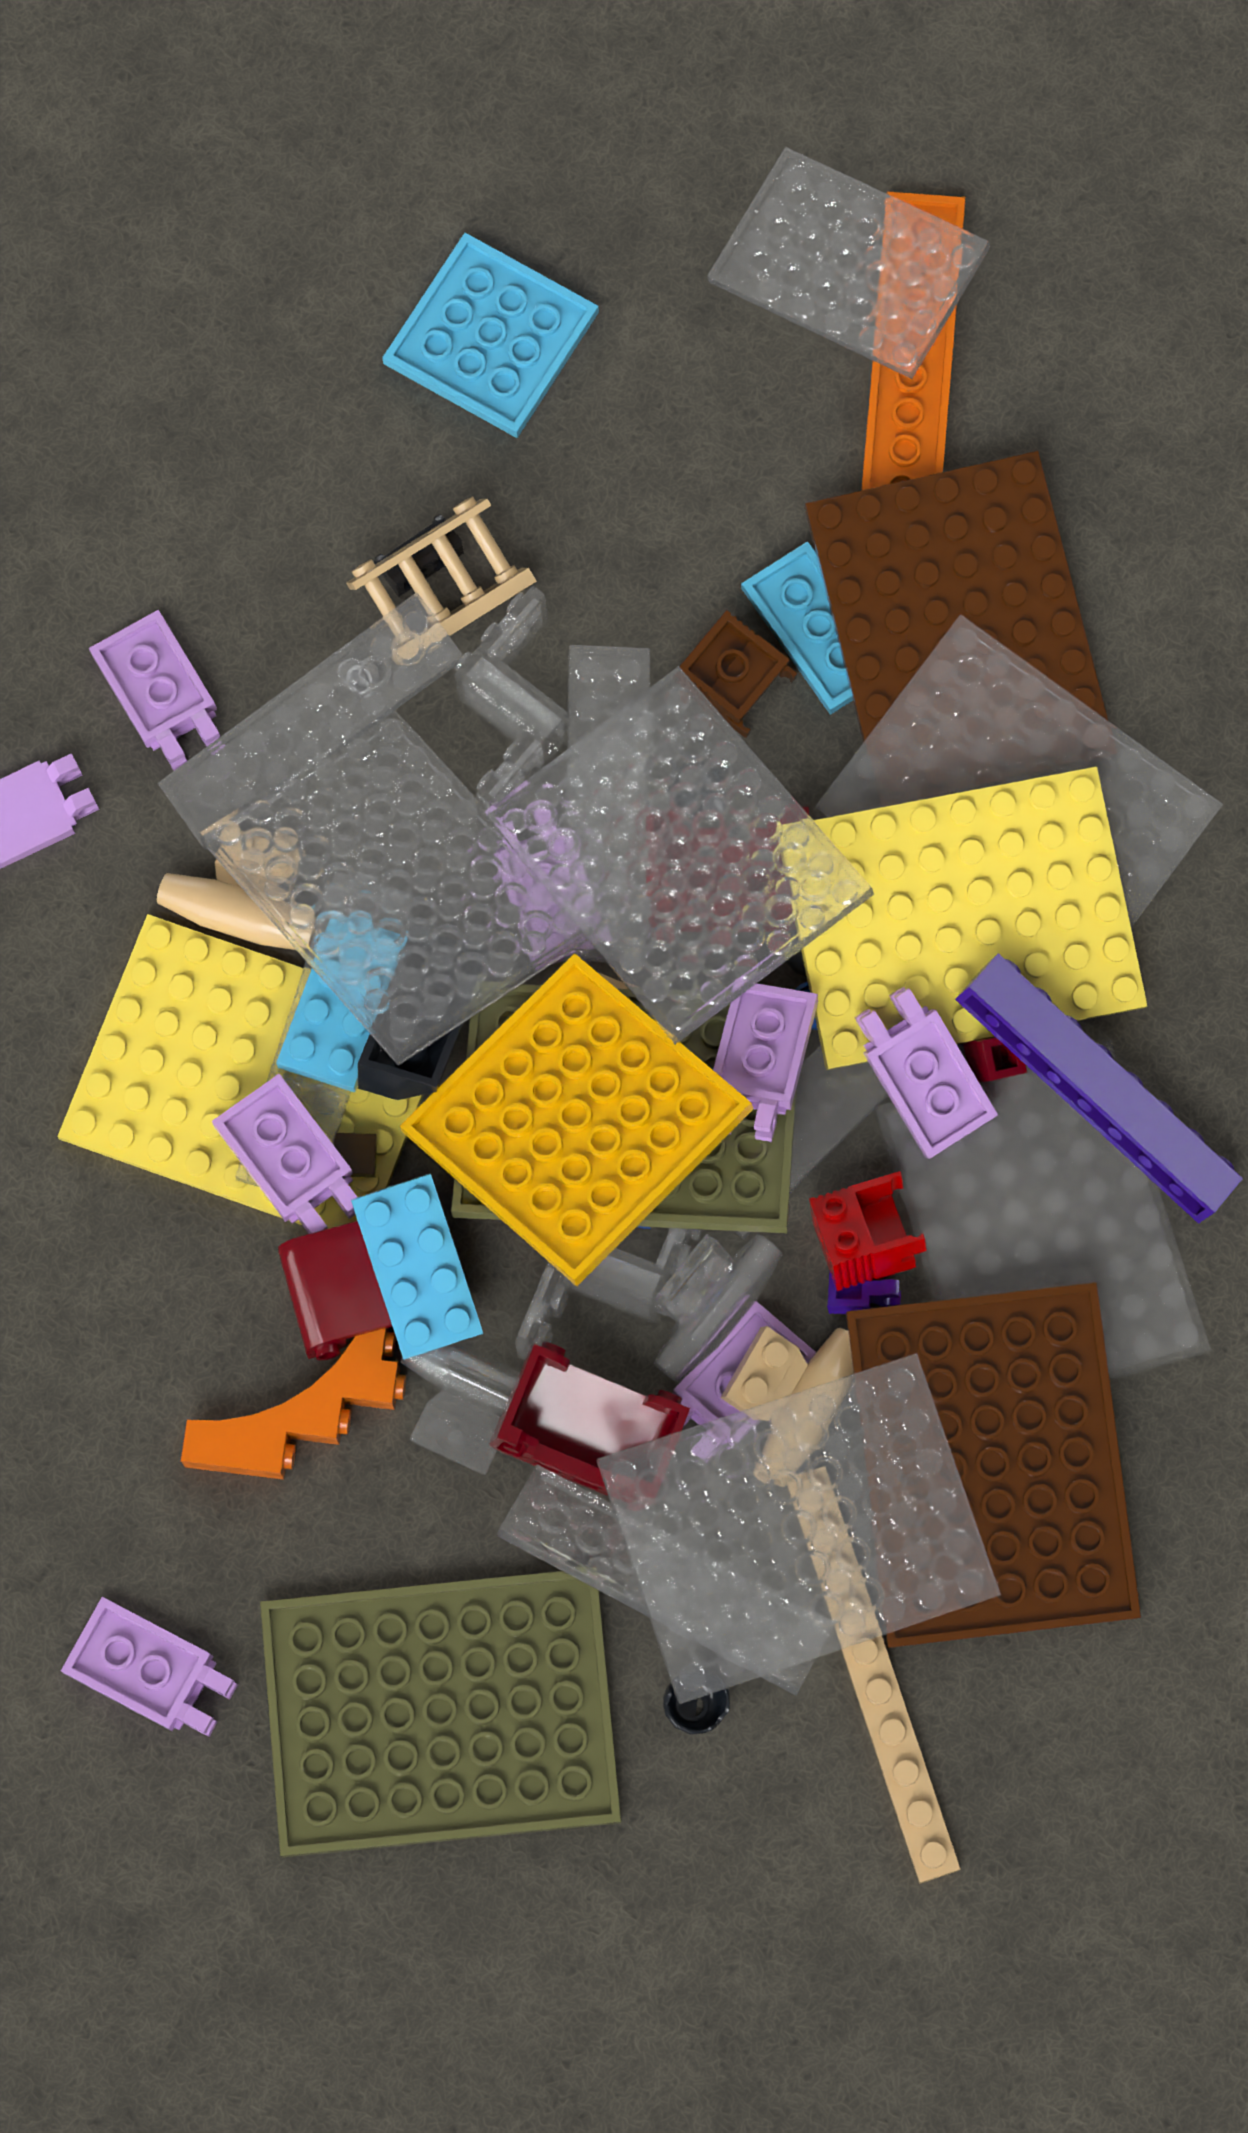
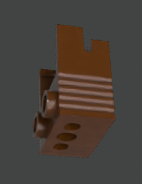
(735, 669)

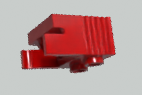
(864, 1232)

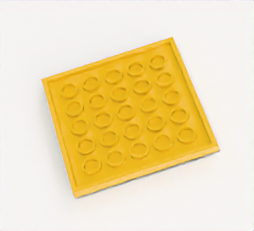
(576, 1119)

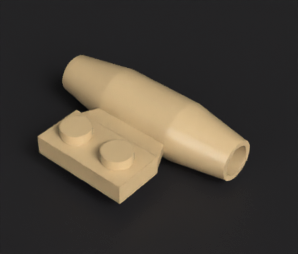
(220, 907)
(778, 1369)

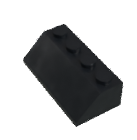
(413, 1077)

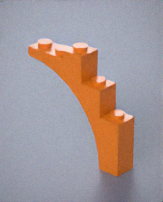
(261, 1441)

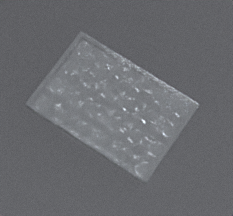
(849, 262)

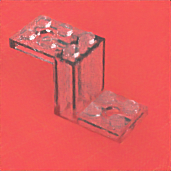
(510, 701)
(618, 1281)

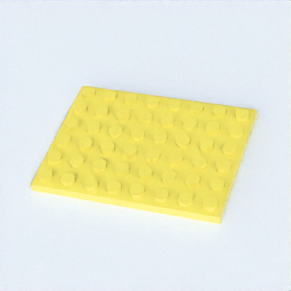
(968, 878)
(188, 1043)

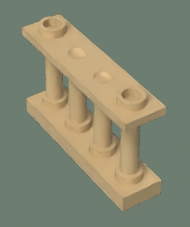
(475, 599)

